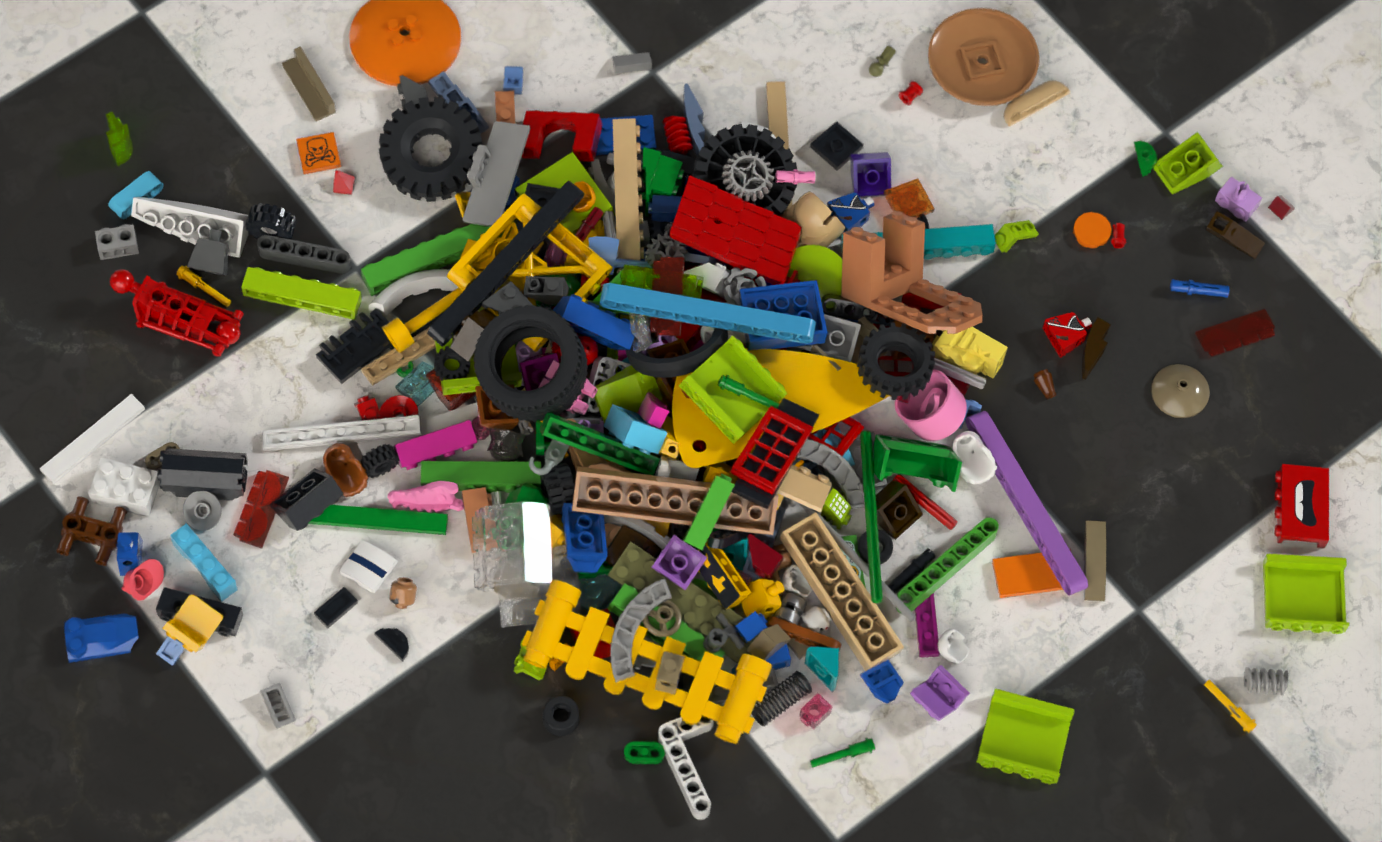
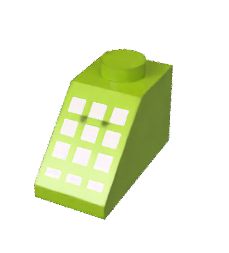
(836, 509)

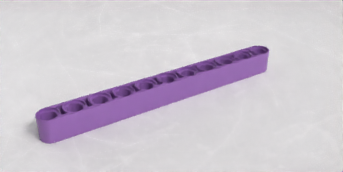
(1029, 506)

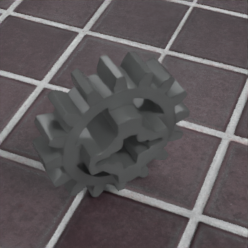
(664, 247)

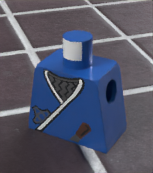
(851, 210)
(129, 549)

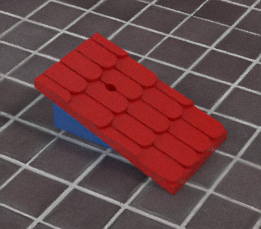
(735, 231)

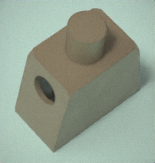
(669, 672)

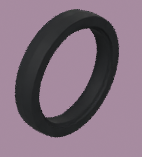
(677, 365)

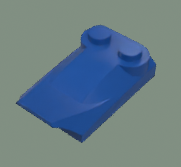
(584, 539)
(100, 636)

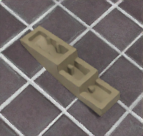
(1095, 560)

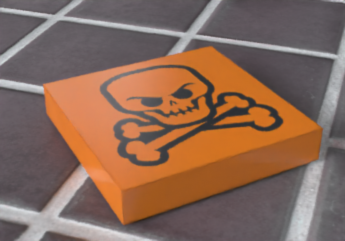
(318, 153)

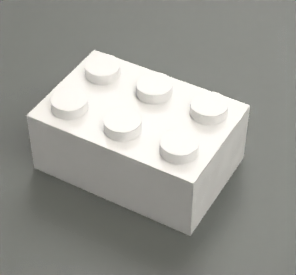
(124, 486)

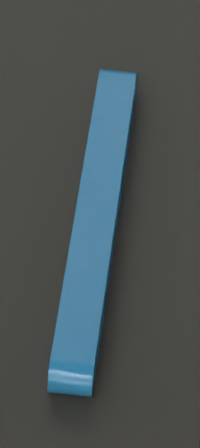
(707, 313)

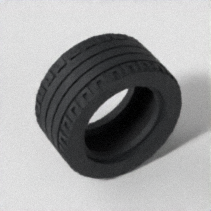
(508, 330)

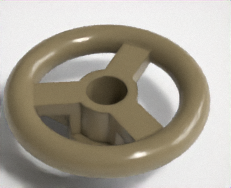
(668, 612)

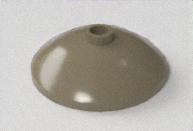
(1179, 400)

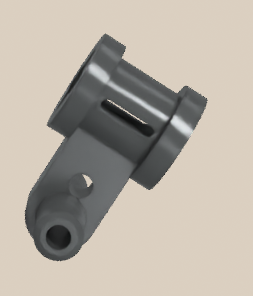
(718, 637)

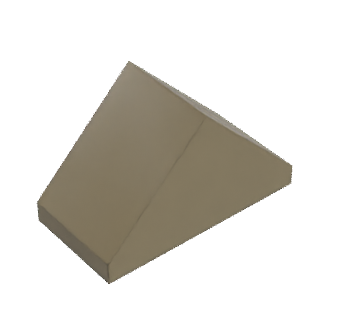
(768, 642)

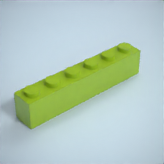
(301, 293)

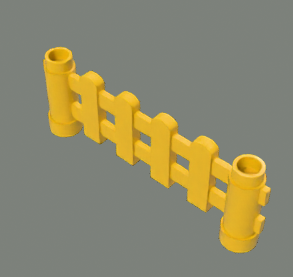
(744, 687)

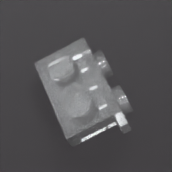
(641, 330)

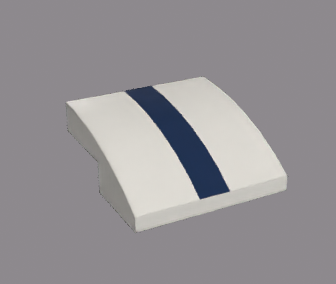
(368, 566)

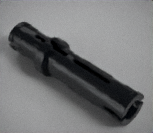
(917, 566)

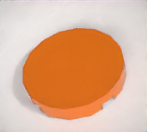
(1092, 230)

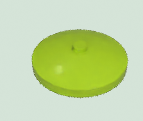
(819, 264)

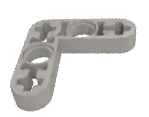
(608, 371)

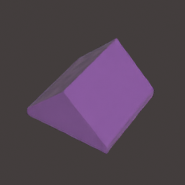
(679, 562)

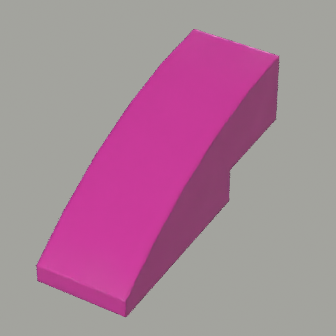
(653, 410)

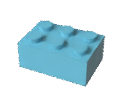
(634, 431)

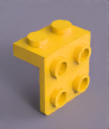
(193, 623)

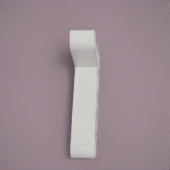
(684, 761)

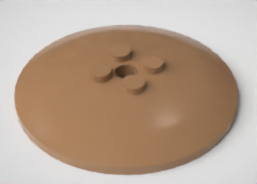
(989, 35)

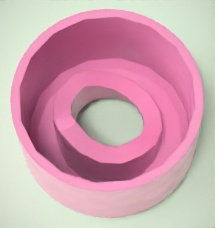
(943, 400)

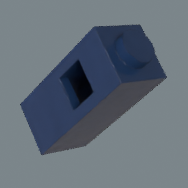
(664, 207)

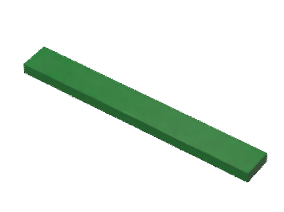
(383, 519)

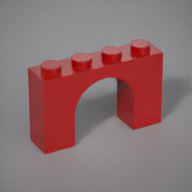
(542, 123)

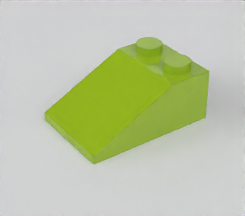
(1187, 164)
(625, 390)

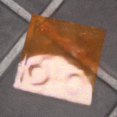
(909, 199)

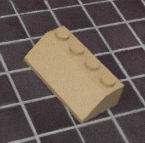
(805, 487)

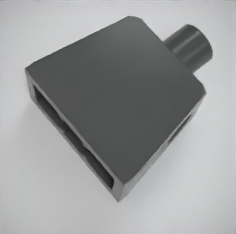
(210, 254)

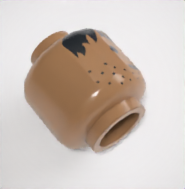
(403, 592)

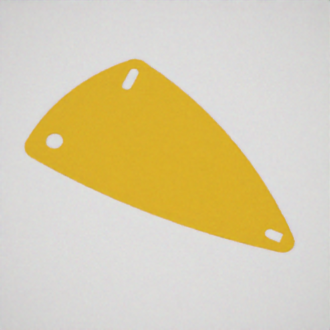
(807, 380)

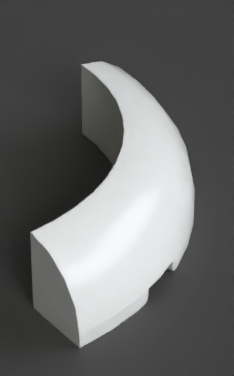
(411, 284)

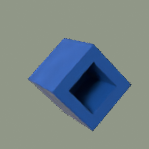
(751, 626)

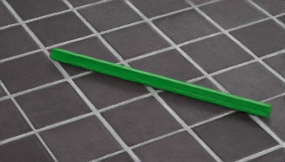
(871, 517)

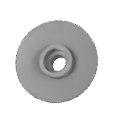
(194, 512)

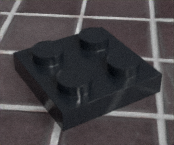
(836, 145)

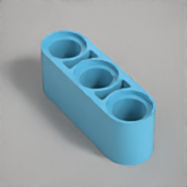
(144, 186)

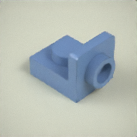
(171, 650)

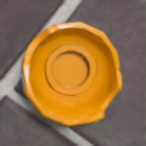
(588, 199)

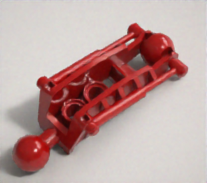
(164, 319)

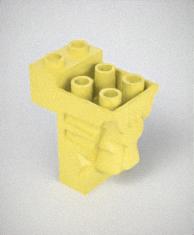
(970, 351)

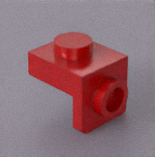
(367, 408)

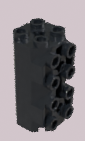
(199, 470)

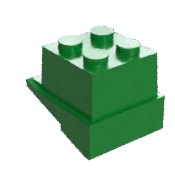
(661, 176)

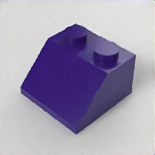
(870, 173)

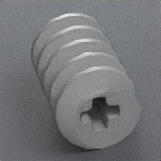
(1265, 680)

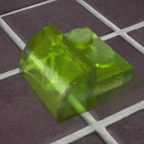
(119, 139)

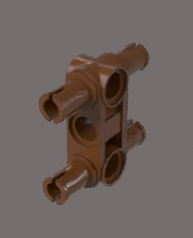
(91, 531)

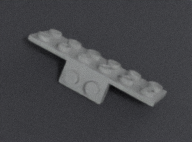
(494, 172)

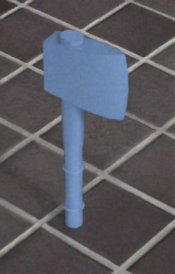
(607, 249)

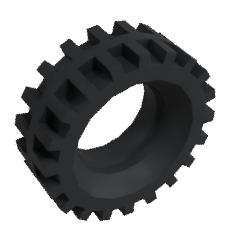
(899, 340)

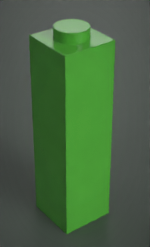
(709, 511)

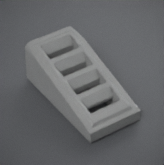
(273, 689)

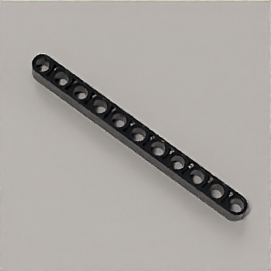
(506, 262)

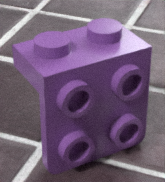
(940, 694)

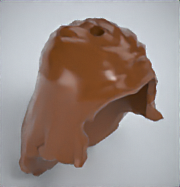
(345, 469)

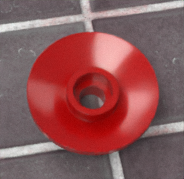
(398, 405)

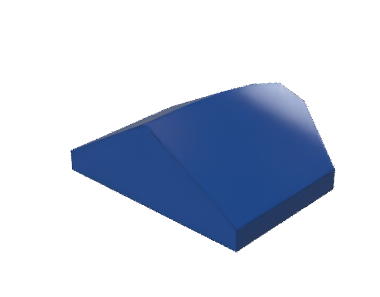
(883, 681)

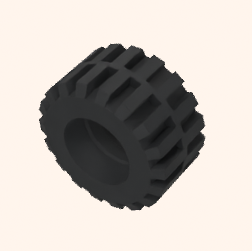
(558, 487)

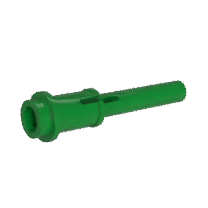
(738, 388)
(852, 750)

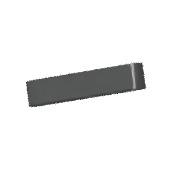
(310, 260)

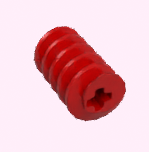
(677, 134)

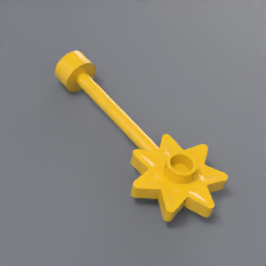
(400, 334)

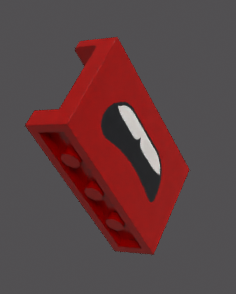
(1302, 504)

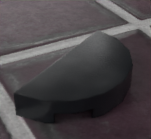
(395, 641)

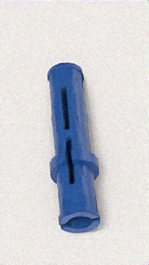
(1199, 288)

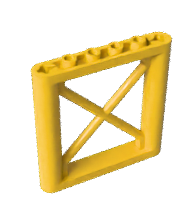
(525, 209)

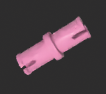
(795, 176)

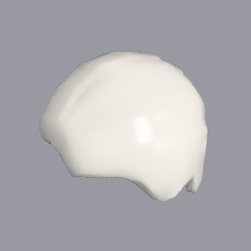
(795, 582)
(952, 646)

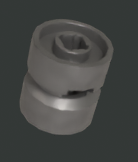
(791, 608)

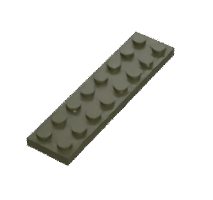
(695, 605)

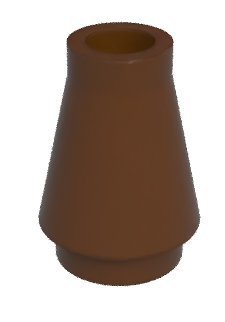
(1044, 381)

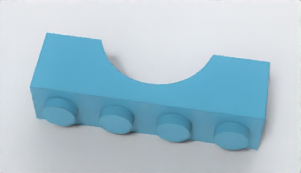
(206, 563)

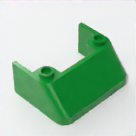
(916, 459)

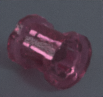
(480, 434)

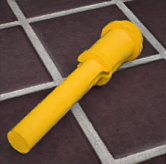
(196, 281)
(1239, 715)

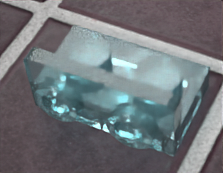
(416, 384)

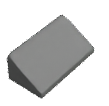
(632, 62)

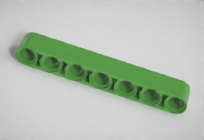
(950, 558)

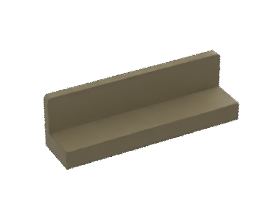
(309, 85)

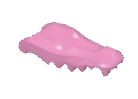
(431, 497)

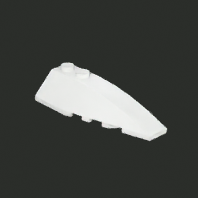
(193, 221)

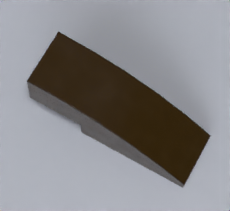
(1094, 346)

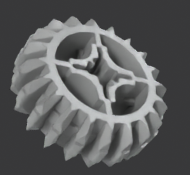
(755, 179)

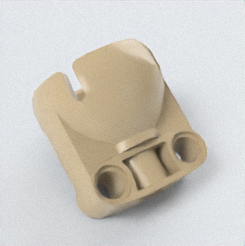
(815, 219)

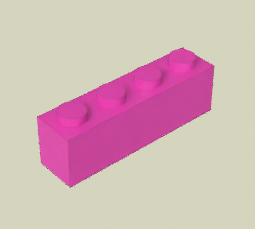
(434, 444)

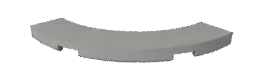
(838, 468)
(640, 527)
(628, 625)

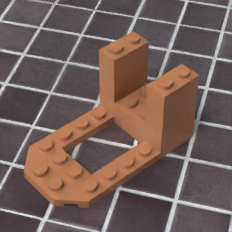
(891, 266)

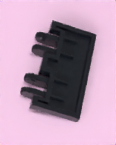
(358, 346)

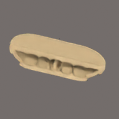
(1034, 101)

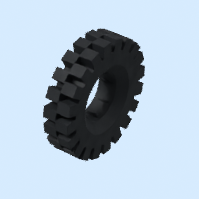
(411, 125)
(727, 142)

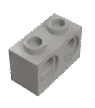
(117, 246)

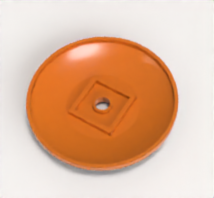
(419, 55)

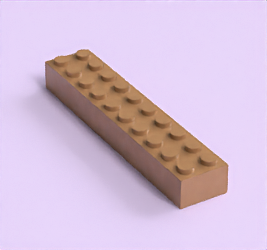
(663, 500)

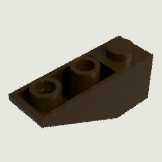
(1235, 235)

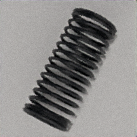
(764, 721)

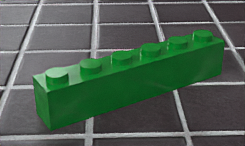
(597, 444)

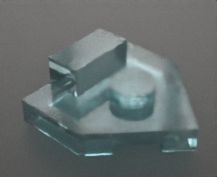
(598, 592)

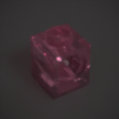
(816, 703)

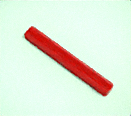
(929, 505)

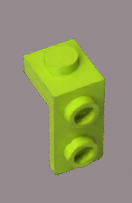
(1011, 232)

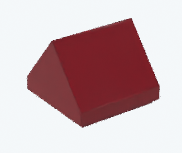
(1281, 207)

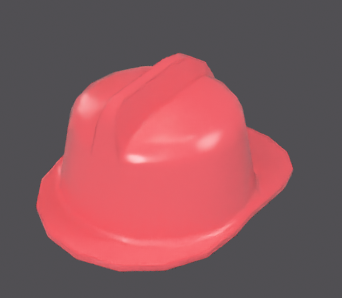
(143, 579)

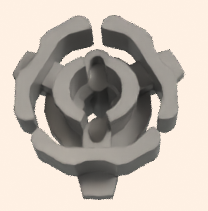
(731, 291)

